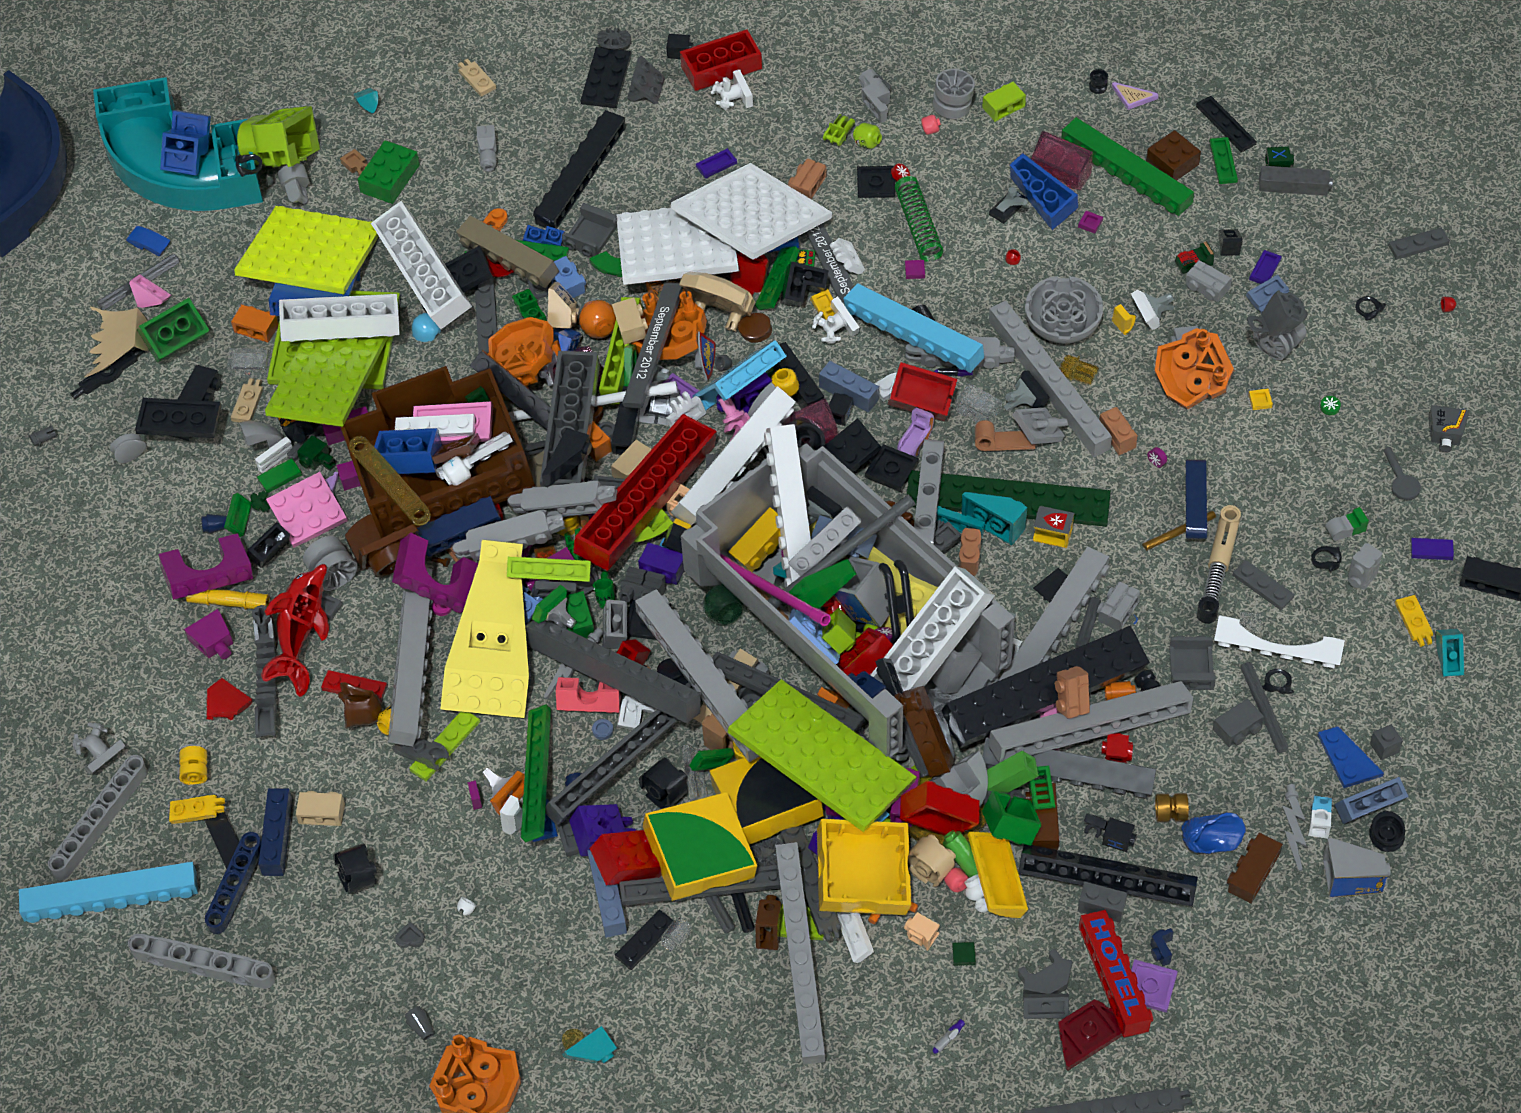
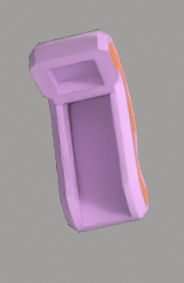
(916, 433)

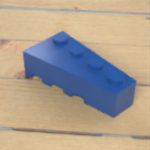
(1044, 192)

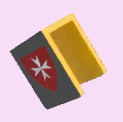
(1053, 526)

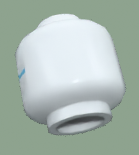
(456, 471)

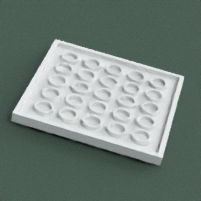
(751, 210)
(667, 245)

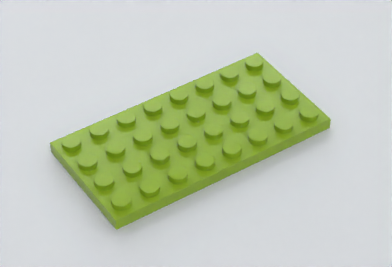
(325, 379)
(822, 755)

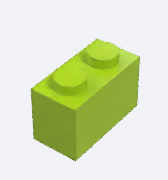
(1004, 101)
(839, 632)

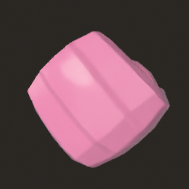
(734, 417)

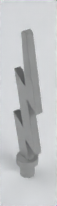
(566, 671)
(1292, 814)

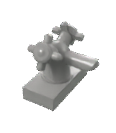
(96, 747)

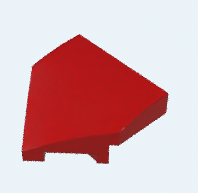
(225, 700)

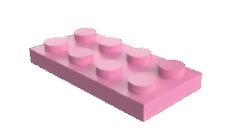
(482, 410)

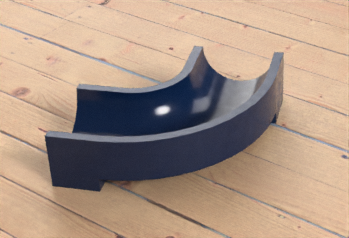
(30, 160)

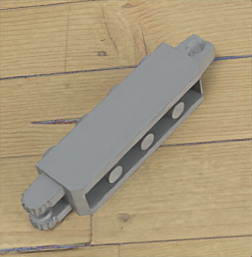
(993, 354)
(564, 499)
(523, 529)

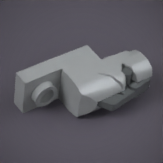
(875, 93)

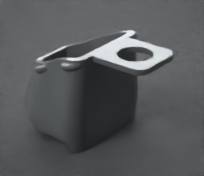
(1280, 315)

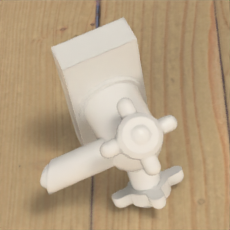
(730, 92)
(840, 319)

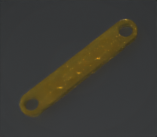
(389, 480)

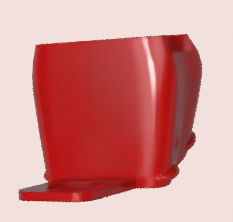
(750, 273)

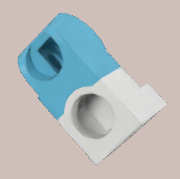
(1320, 817)

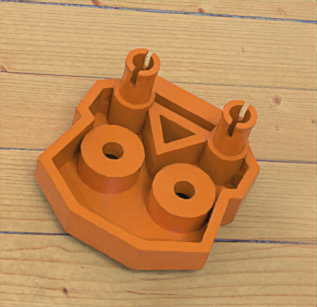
(684, 329)
(523, 348)
(1180, 374)
(493, 1087)

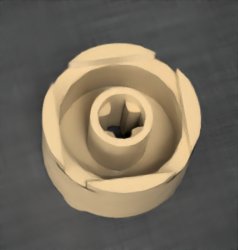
(930, 860)

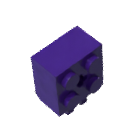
(746, 396)
(594, 820)

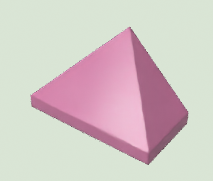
(147, 293)

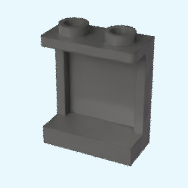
(590, 230)
(1192, 662)

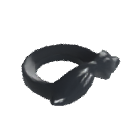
(244, 158)
(1368, 316)
(1327, 565)
(1286, 689)

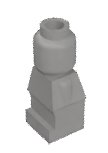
(487, 147)

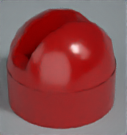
(1013, 257)
(1448, 304)

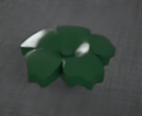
(259, 501)

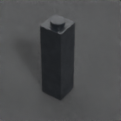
(625, 428)

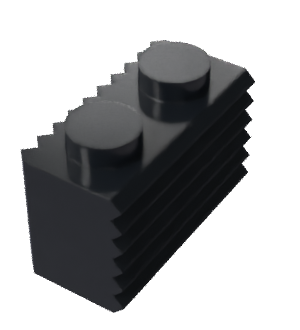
(268, 545)

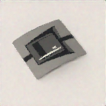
(657, 409)

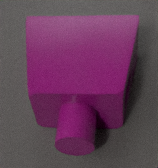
(210, 635)

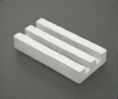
(273, 455)

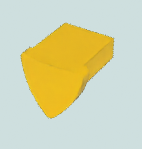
(1123, 319)

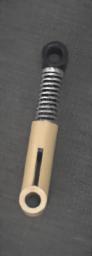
(1219, 563)

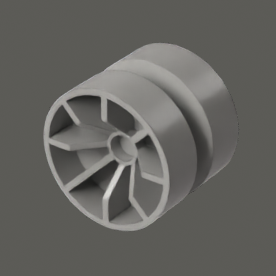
(953, 93)
(339, 562)

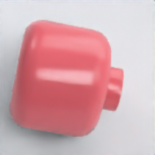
(930, 124)
(955, 880)

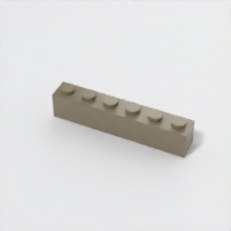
(507, 252)

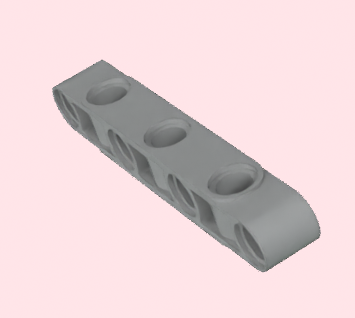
(929, 488)
(201, 961)

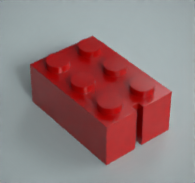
(922, 390)
(939, 808)
(625, 857)

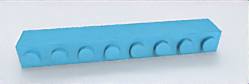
(914, 328)
(108, 892)

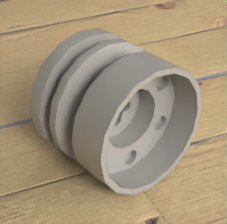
(1279, 347)

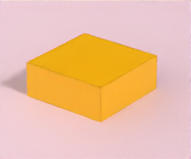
(1260, 399)

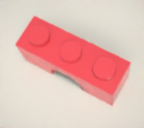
(573, 698)

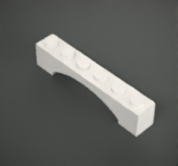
(1328, 650)

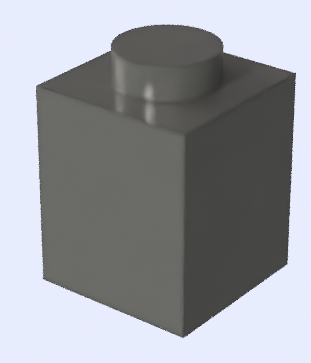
(1386, 742)

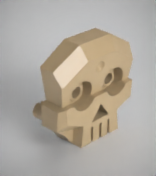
(720, 294)

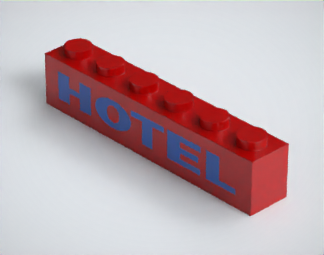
(1115, 974)

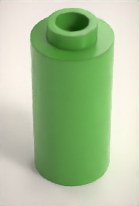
(961, 847)

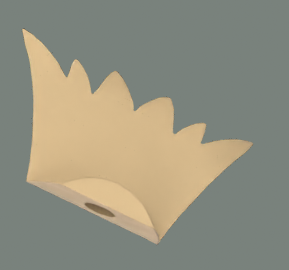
(118, 336)

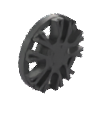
(614, 38)

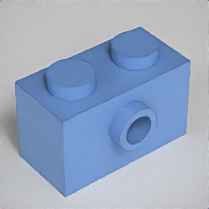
(569, 277)

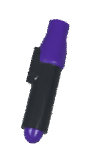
(954, 371)

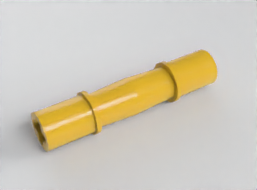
(230, 598)

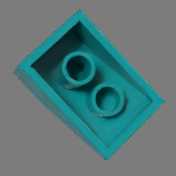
(1001, 515)

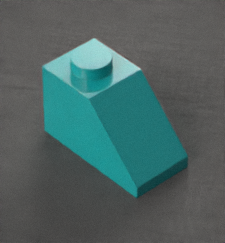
(1450, 651)
(592, 1048)

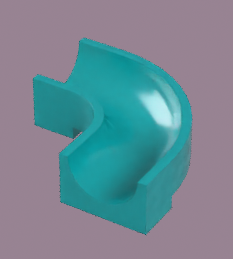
(132, 130)

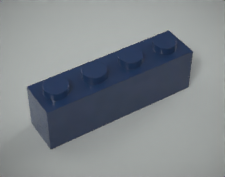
(454, 526)
(275, 832)

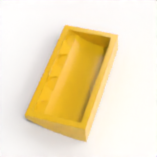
(998, 875)

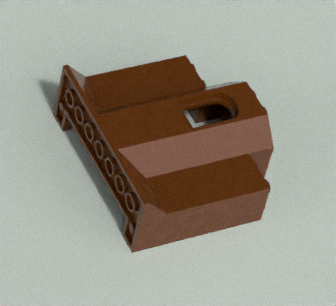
(498, 476)

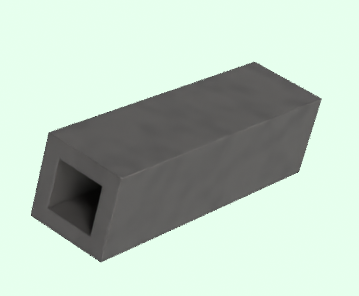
(1295, 180)

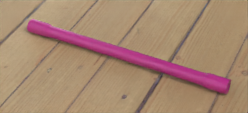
(814, 613)

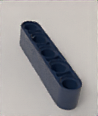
(1196, 499)
(235, 892)

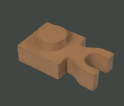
(354, 161)

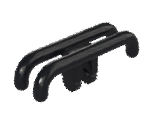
(897, 601)

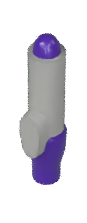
(952, 1032)

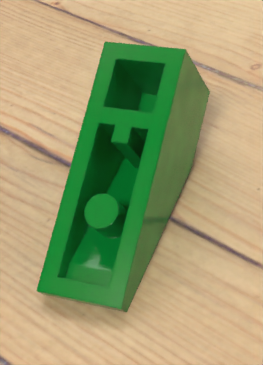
(822, 585)

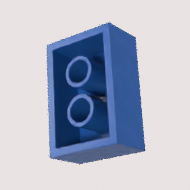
(409, 449)

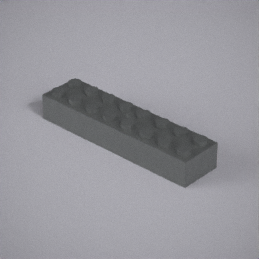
(571, 405)

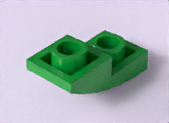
(527, 305)

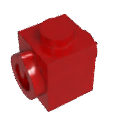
(1117, 748)

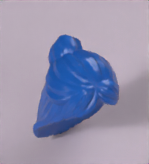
(1213, 833)

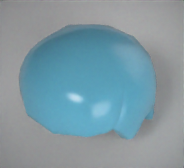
(424, 328)

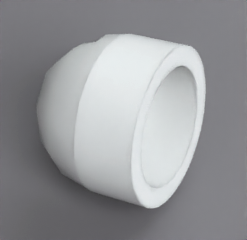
(466, 905)

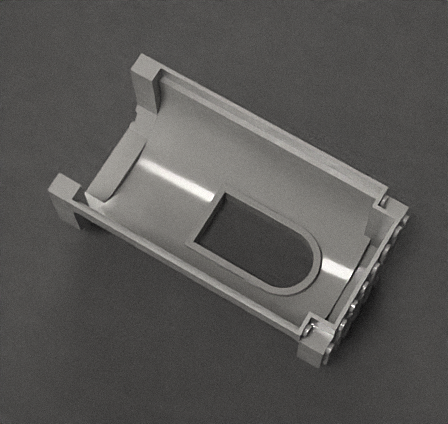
(745, 501)

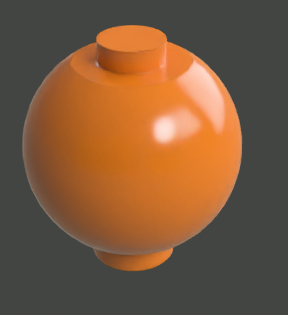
(597, 319)

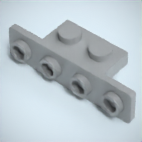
(822, 544)

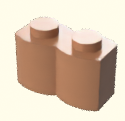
(970, 550)

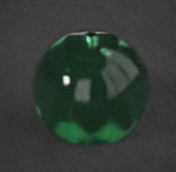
(722, 605)

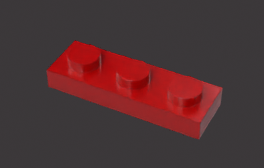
(333, 679)

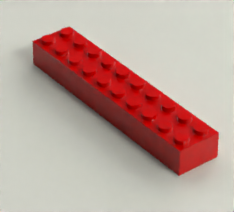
(645, 492)

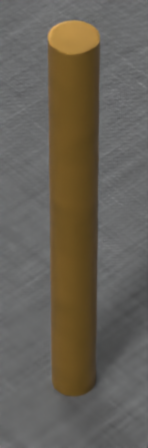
(1172, 534)

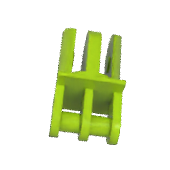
(839, 129)

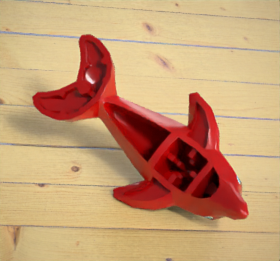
(298, 612)

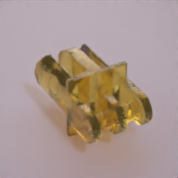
(1077, 369)

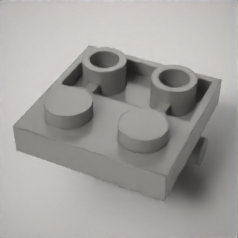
(1040, 425)

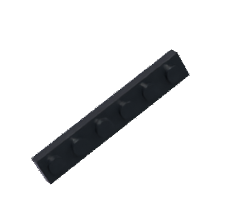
(514, 389)

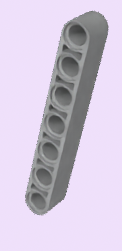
(93, 826)

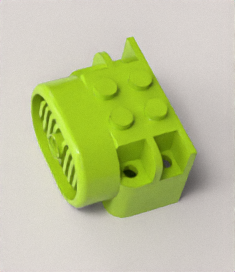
(280, 137)

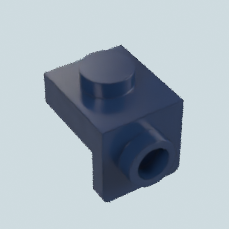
(1159, 948)

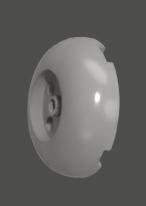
(1063, 299)

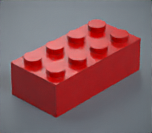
(719, 59)

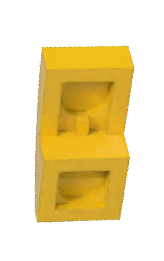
(822, 303)

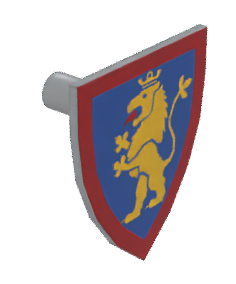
(704, 355)

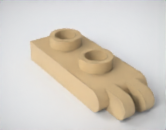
(476, 77)
(247, 401)

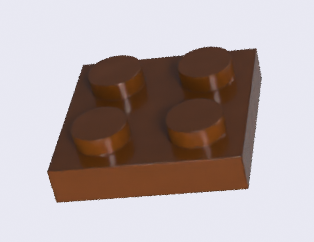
(461, 447)

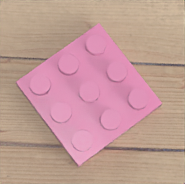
(307, 509)

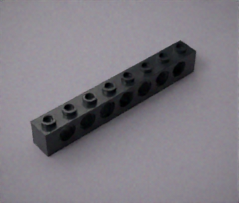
(1112, 874)

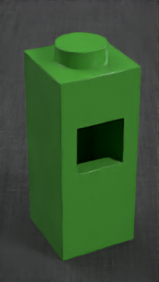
(1012, 772)

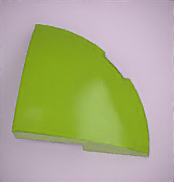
(658, 525)

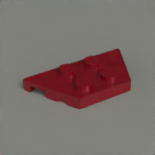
(1087, 1032)

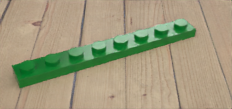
(536, 773)

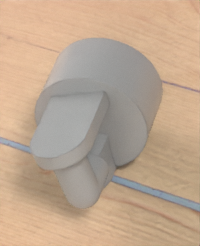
(294, 182)

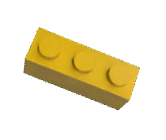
(757, 542)

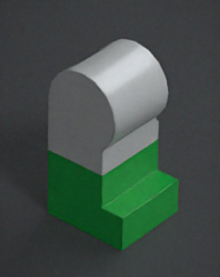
(1347, 525)

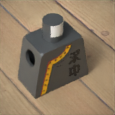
(1447, 426)

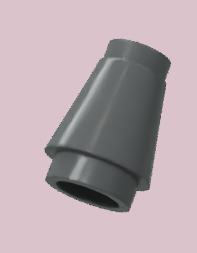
(419, 1022)

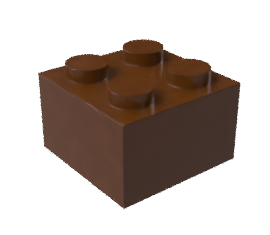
(1174, 155)

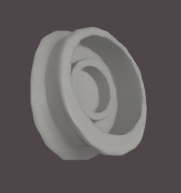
(127, 447)

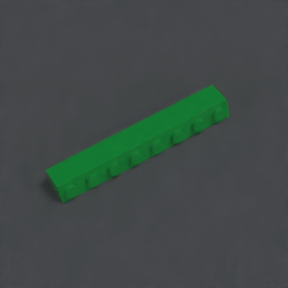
(1130, 167)

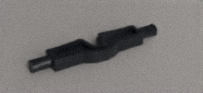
(100, 378)

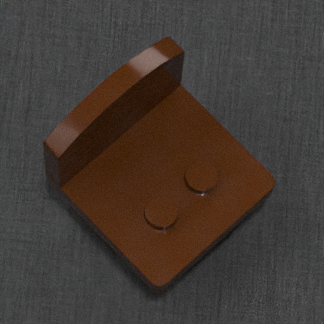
(374, 551)

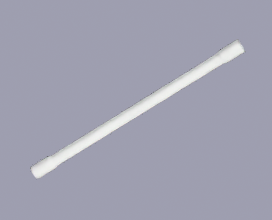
(660, 389)

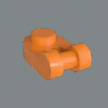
(497, 218)

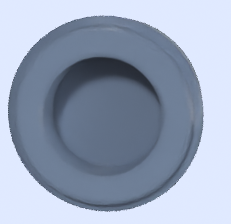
(602, 729)

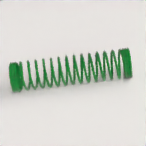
(932, 244)

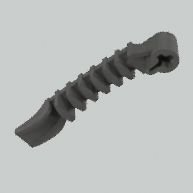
(266, 693)

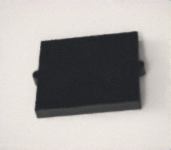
(1051, 584)

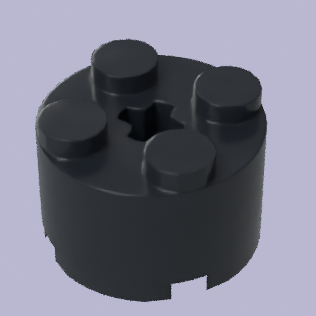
(809, 430)
(664, 783)
(355, 869)

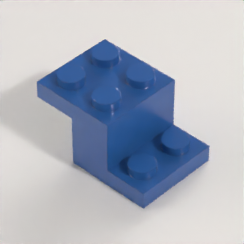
(185, 142)

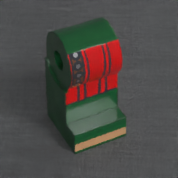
(1187, 259)

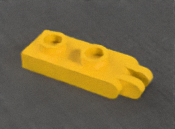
(1414, 619)
(195, 809)

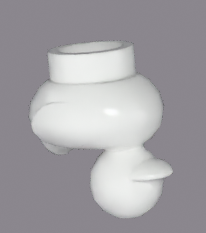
(975, 893)

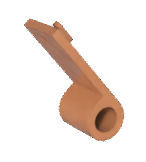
(988, 440)

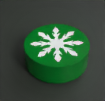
(1330, 405)

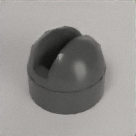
(723, 360)

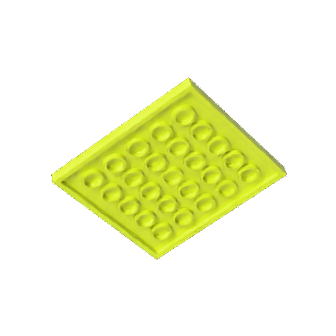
(308, 250)

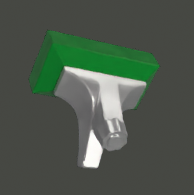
(554, 609)

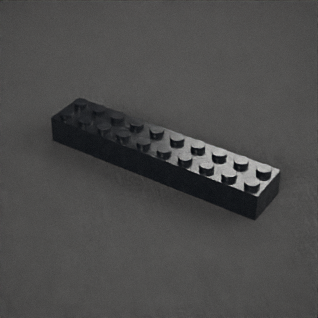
(1034, 689)

